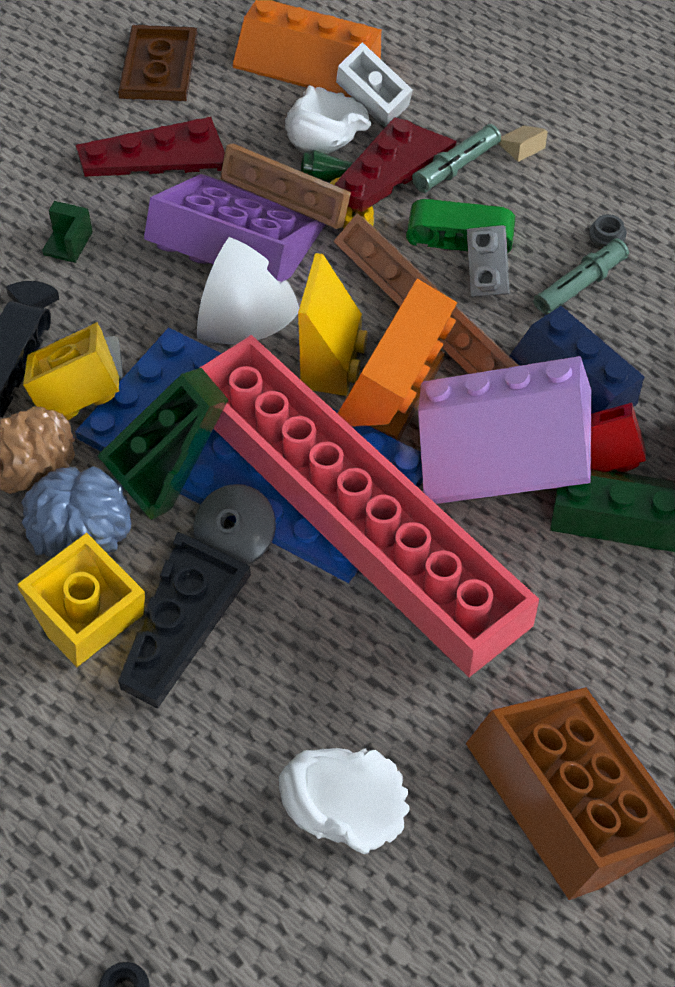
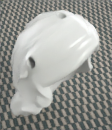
(324, 120)
(345, 796)

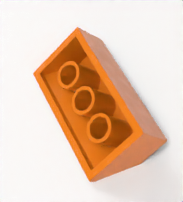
(299, 44)
(400, 358)

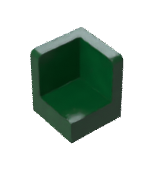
(70, 231)

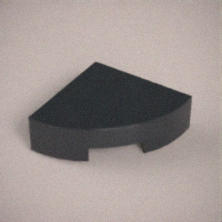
(32, 293)

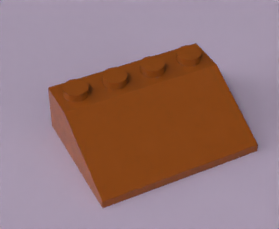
(574, 789)

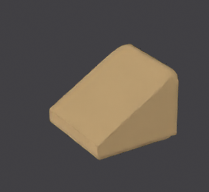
(524, 142)

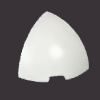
(243, 298)

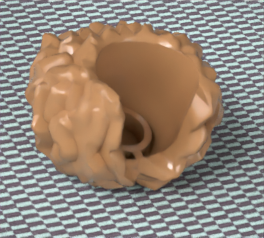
(32, 447)

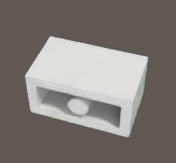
(373, 85)

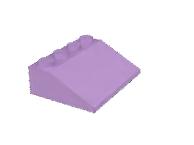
(506, 431)

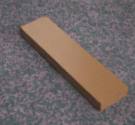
(285, 186)

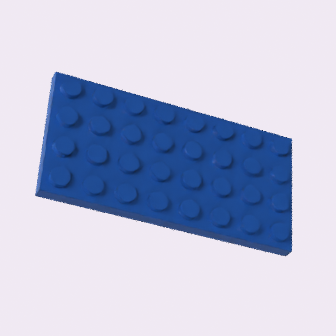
(219, 461)

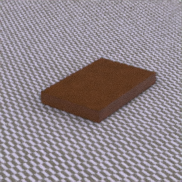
(158, 63)

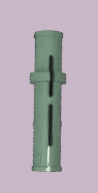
(431, 176)
(592, 268)

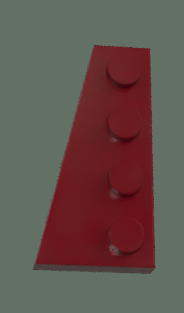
(172, 147)
(390, 161)

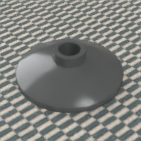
(253, 526)

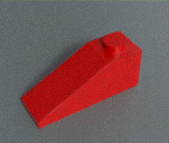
(616, 440)

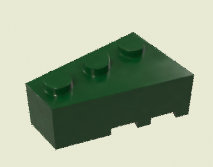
(165, 441)

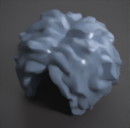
(75, 503)

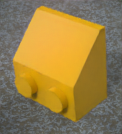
(72, 373)
(82, 599)

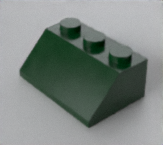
(618, 509)

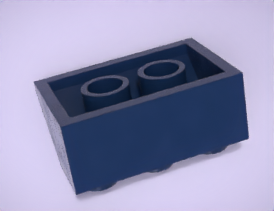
(562, 337)

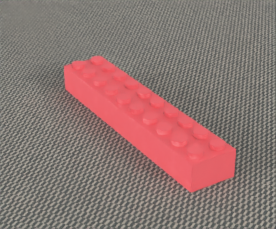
(369, 509)

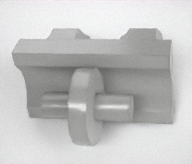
(488, 261)

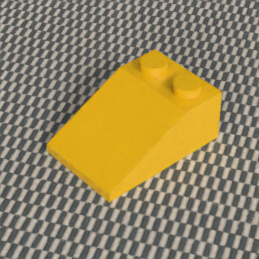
(329, 332)

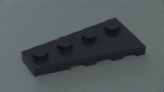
(188, 604)

